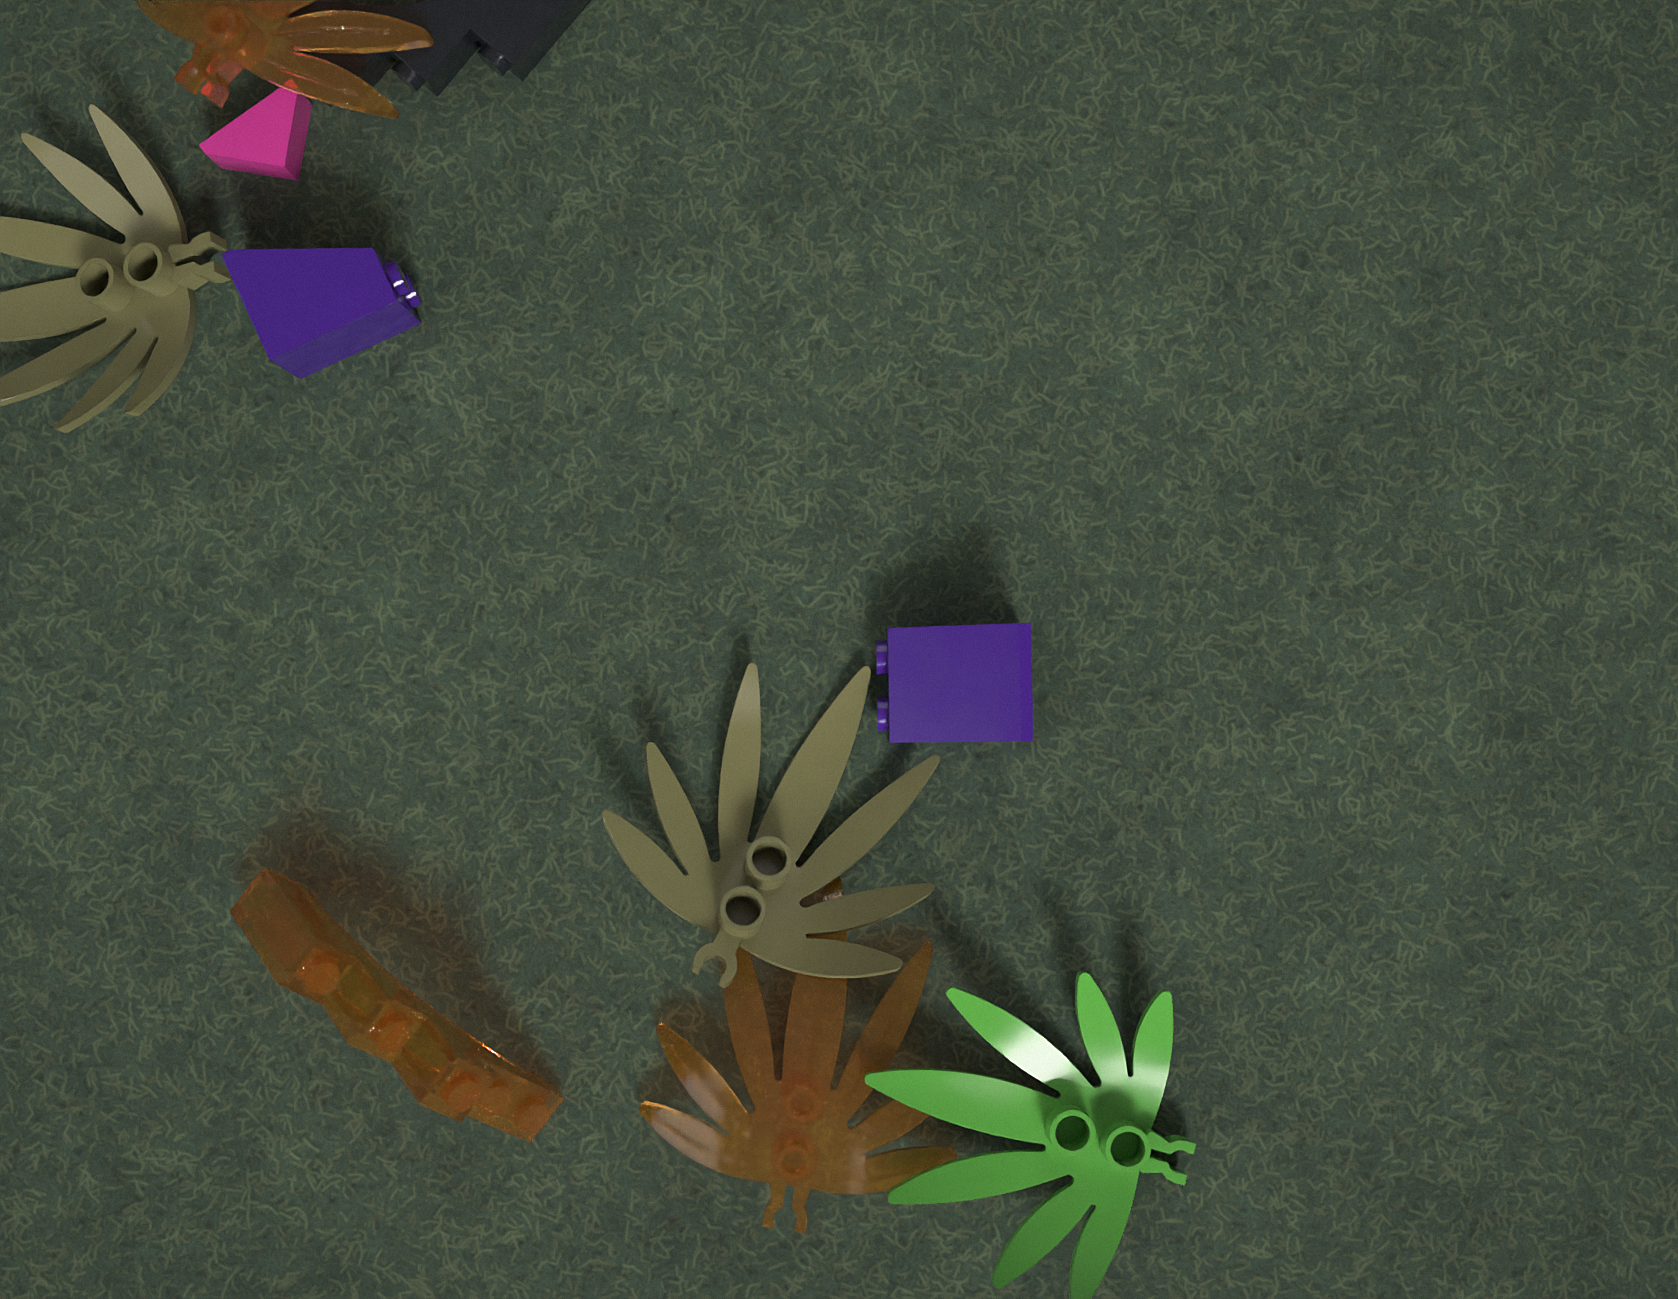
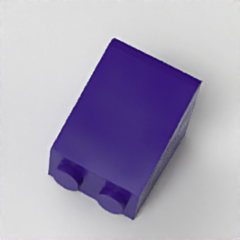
(322, 302)
(956, 683)

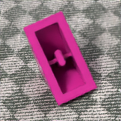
(265, 138)

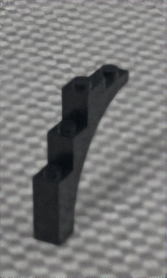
(510, 35)

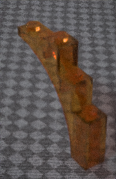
(383, 1016)

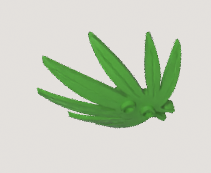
(1086, 1131)

